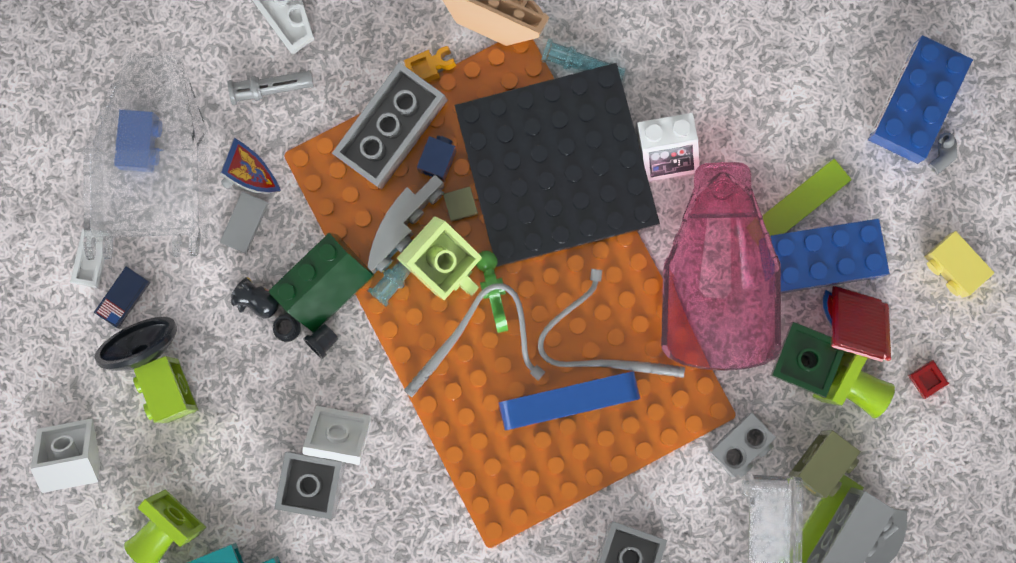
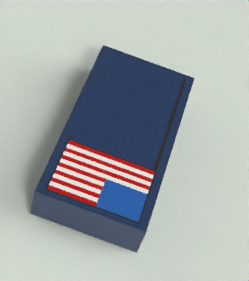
(122, 297)

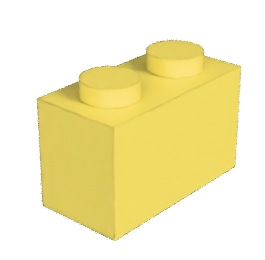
(958, 265)

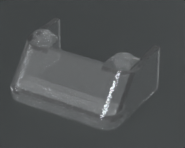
(774, 517)

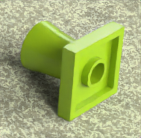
(859, 387)
(167, 523)

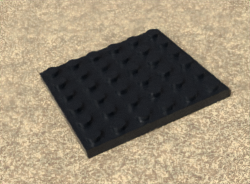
(557, 165)

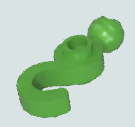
(487, 266)

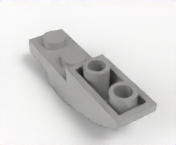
(393, 230)

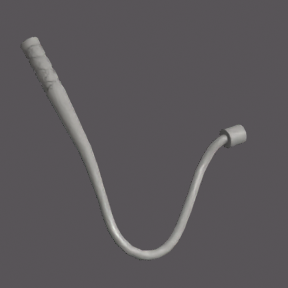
(437, 358)
(645, 367)

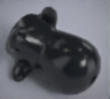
(255, 298)

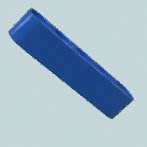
(569, 400)

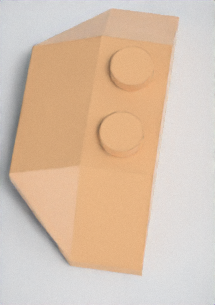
(500, 19)

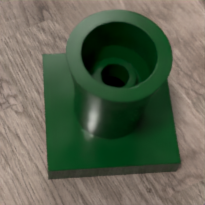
(821, 357)

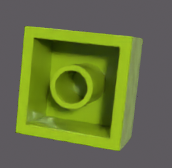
(164, 390)

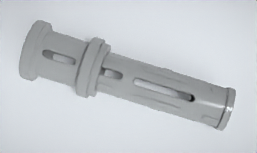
(304, 80)

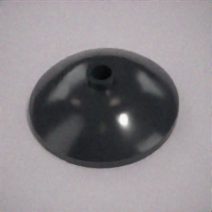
(136, 344)

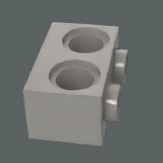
(737, 439)

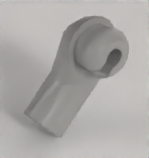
(947, 153)

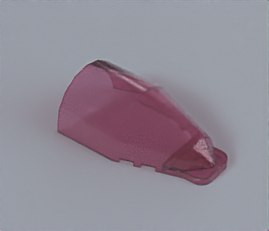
(722, 277)

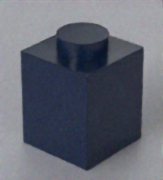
(437, 157)

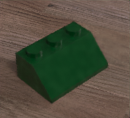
(321, 282)

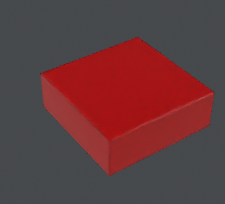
(928, 379)

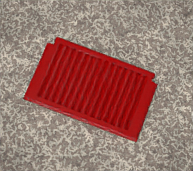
(860, 324)

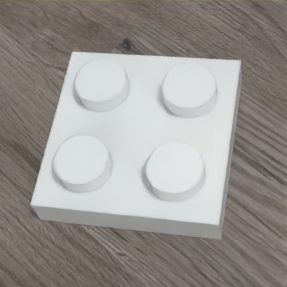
(337, 435)

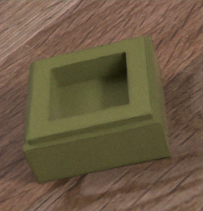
(460, 204)

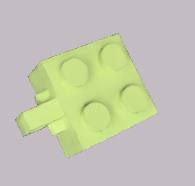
(441, 259)

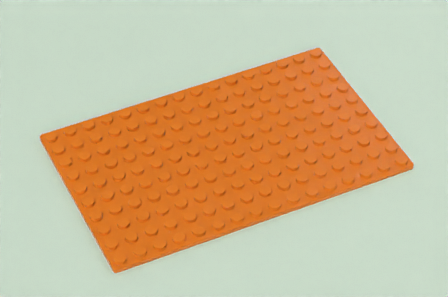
(544, 467)

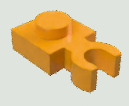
(427, 66)

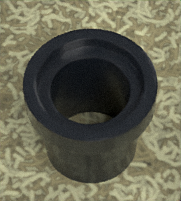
(293, 334)
(321, 340)

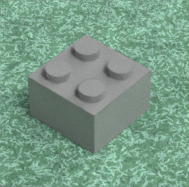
(309, 485)

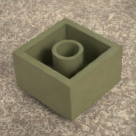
(826, 463)

